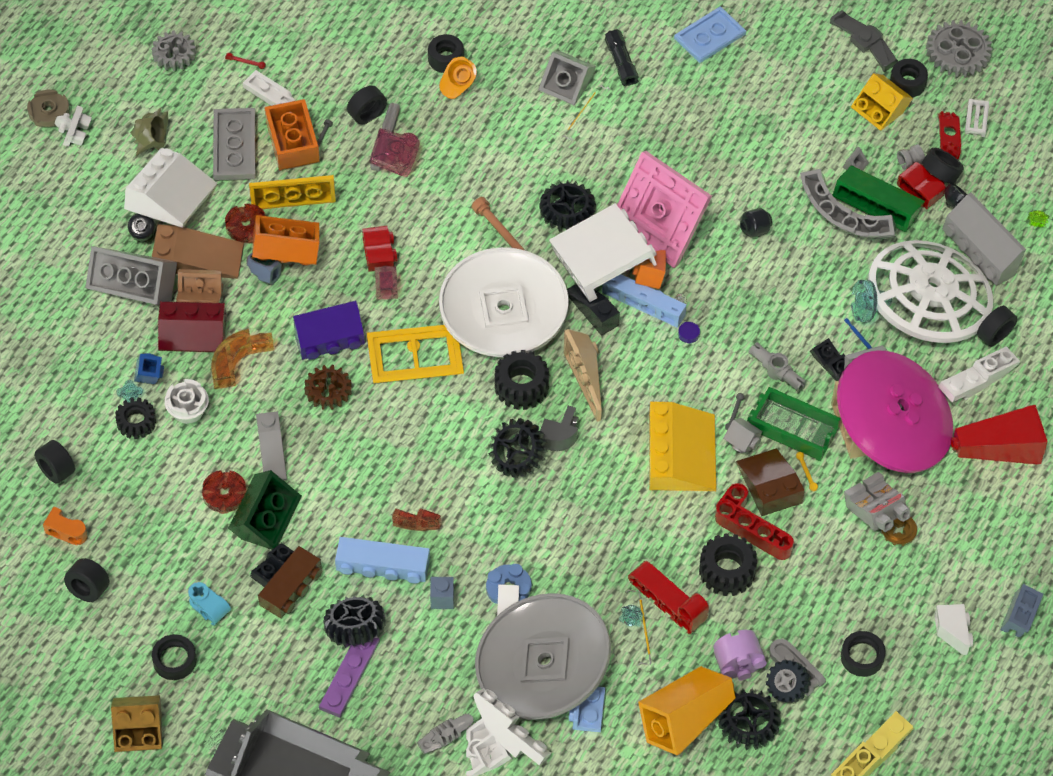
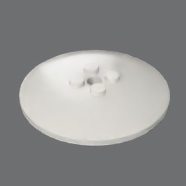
(509, 278)

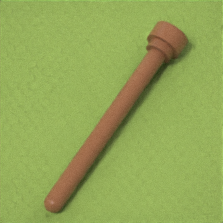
(482, 207)

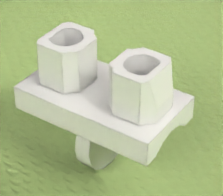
(78, 120)

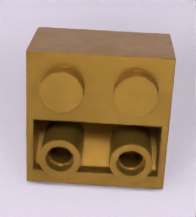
(137, 723)

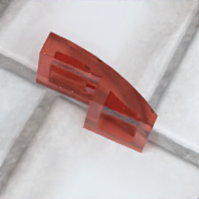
(422, 521)

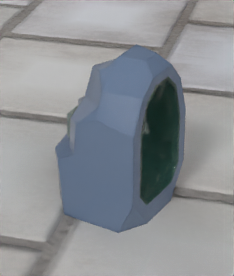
(266, 270)

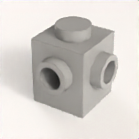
(743, 435)

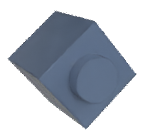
(442, 592)

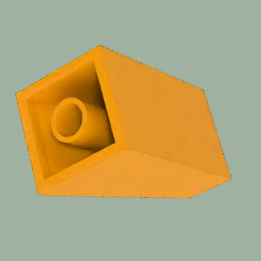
(685, 708)

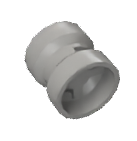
(910, 156)

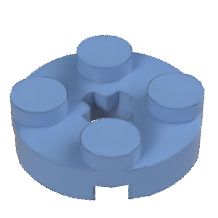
(508, 573)

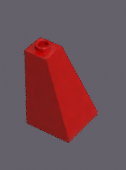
(1005, 437)

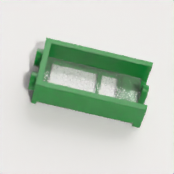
(794, 423)

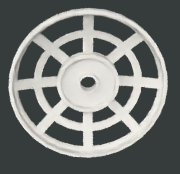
(927, 295)

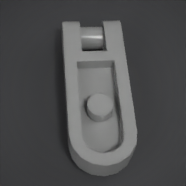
(784, 650)

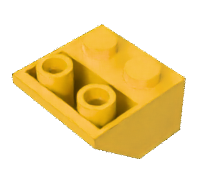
(881, 101)

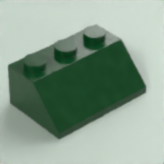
(265, 510)

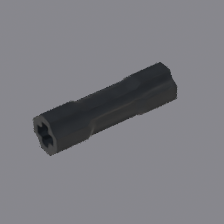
(616, 45)

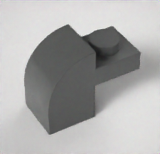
(561, 435)

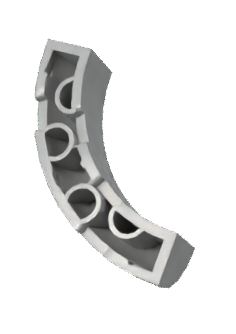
(841, 216)

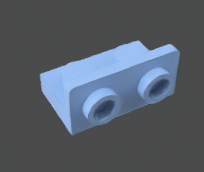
(589, 713)

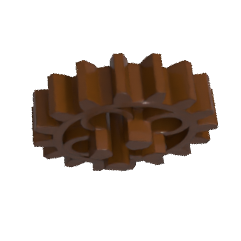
(338, 380)

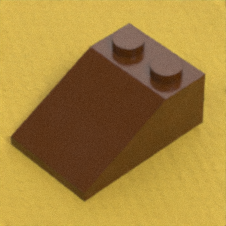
(771, 481)

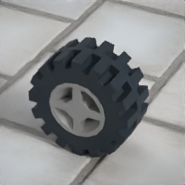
(781, 677)

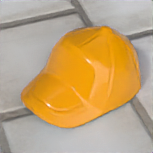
(457, 77)

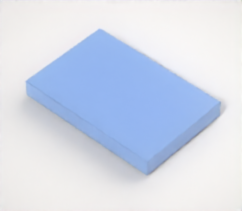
(710, 34)

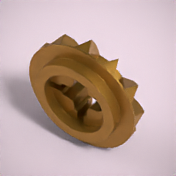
(908, 535)

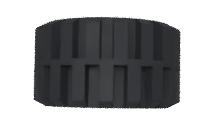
(517, 393)
(728, 580)

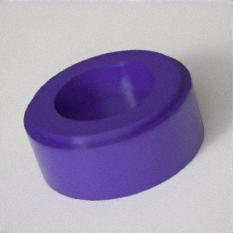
(688, 332)

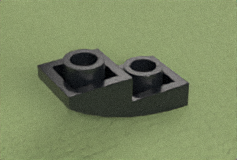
(829, 358)
(267, 569)

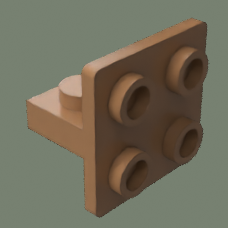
(199, 286)

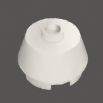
(186, 401)

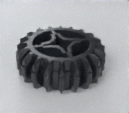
(564, 210)
(514, 456)
(354, 621)
(733, 724)

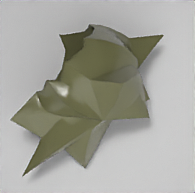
(150, 131)

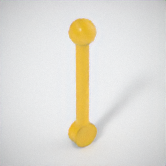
(813, 486)

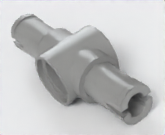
(784, 373)

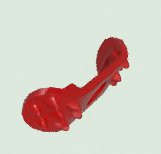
(949, 143)

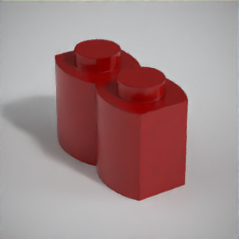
(922, 184)
(378, 247)

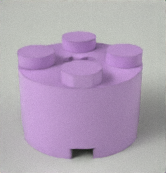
(739, 654)

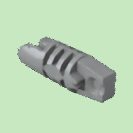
(445, 733)

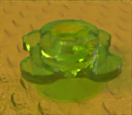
(1038, 218)

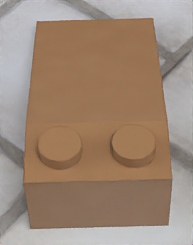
(198, 250)

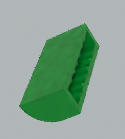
(877, 197)

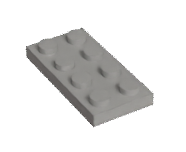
(234, 144)

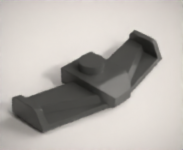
(866, 39)

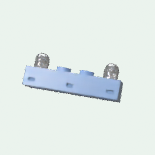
(646, 299)

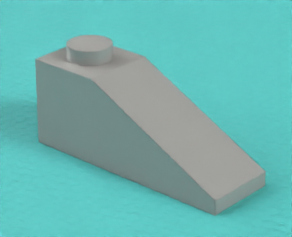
(271, 443)

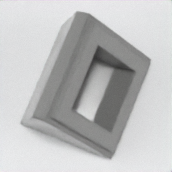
(857, 160)

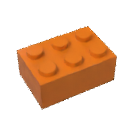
(292, 134)
(285, 240)

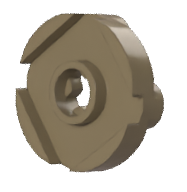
(38, 104)

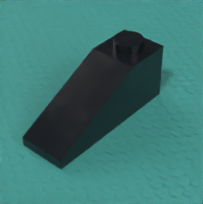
(599, 312)

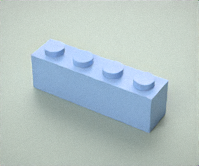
(382, 559)

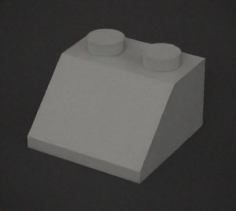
(566, 77)

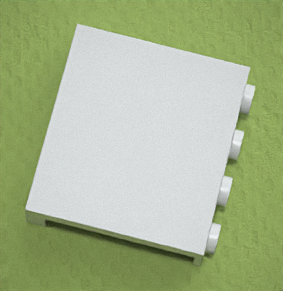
(601, 249)

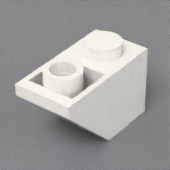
(953, 625)

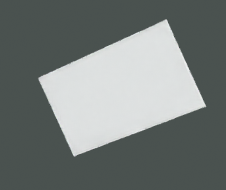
(507, 596)

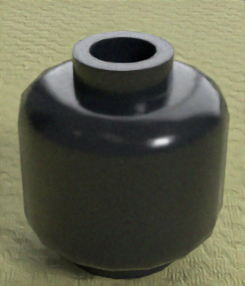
(755, 222)
(141, 227)

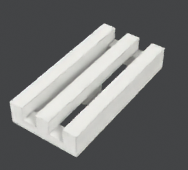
(975, 130)

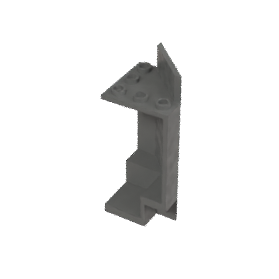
(286, 748)

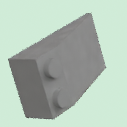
(131, 275)

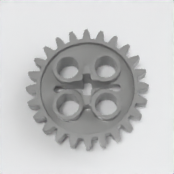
(959, 48)

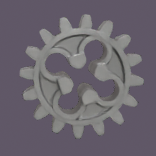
(181, 54)

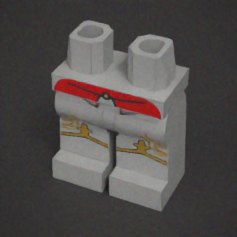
(876, 503)

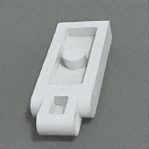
(267, 89)

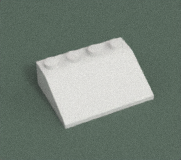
(168, 189)

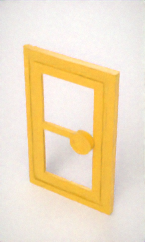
(374, 340)

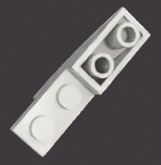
(981, 375)
(501, 722)

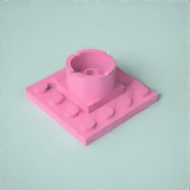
(663, 206)

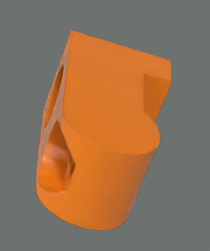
(65, 529)

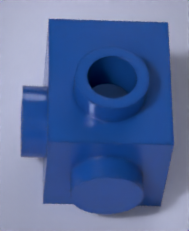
(148, 368)

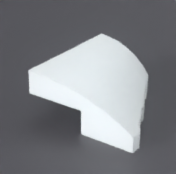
(480, 747)

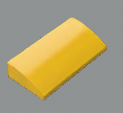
(293, 192)

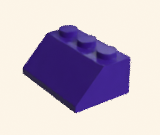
(328, 330)

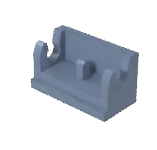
(1022, 610)

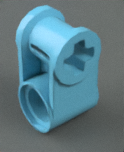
(209, 605)

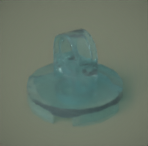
(865, 300)

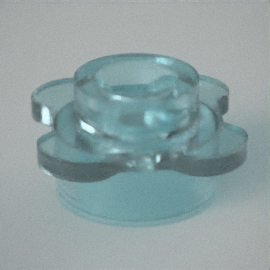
(129, 385)
(631, 615)

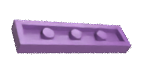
(347, 678)

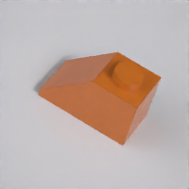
(651, 275)

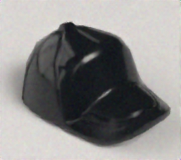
(954, 195)

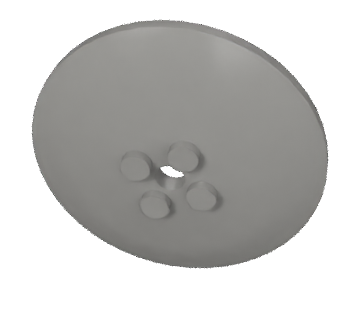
(537, 629)

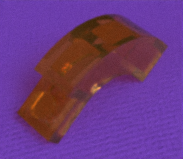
(232, 350)

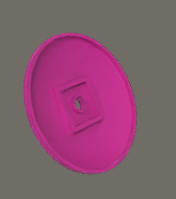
(871, 413)

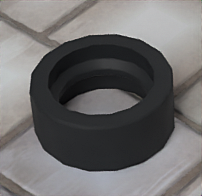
(366, 104)
(942, 165)
(997, 326)
(856, 668)
(177, 672)

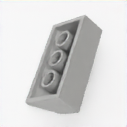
(984, 239)

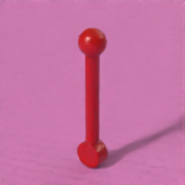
(230, 56)

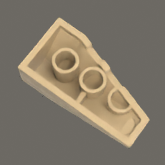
(582, 359)

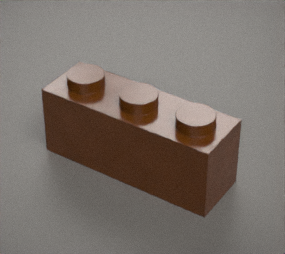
(290, 582)

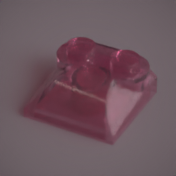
(395, 151)

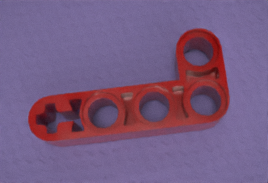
(777, 543)
(684, 610)

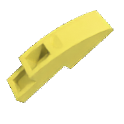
(876, 749)

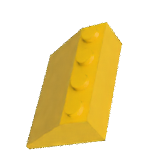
(681, 448)

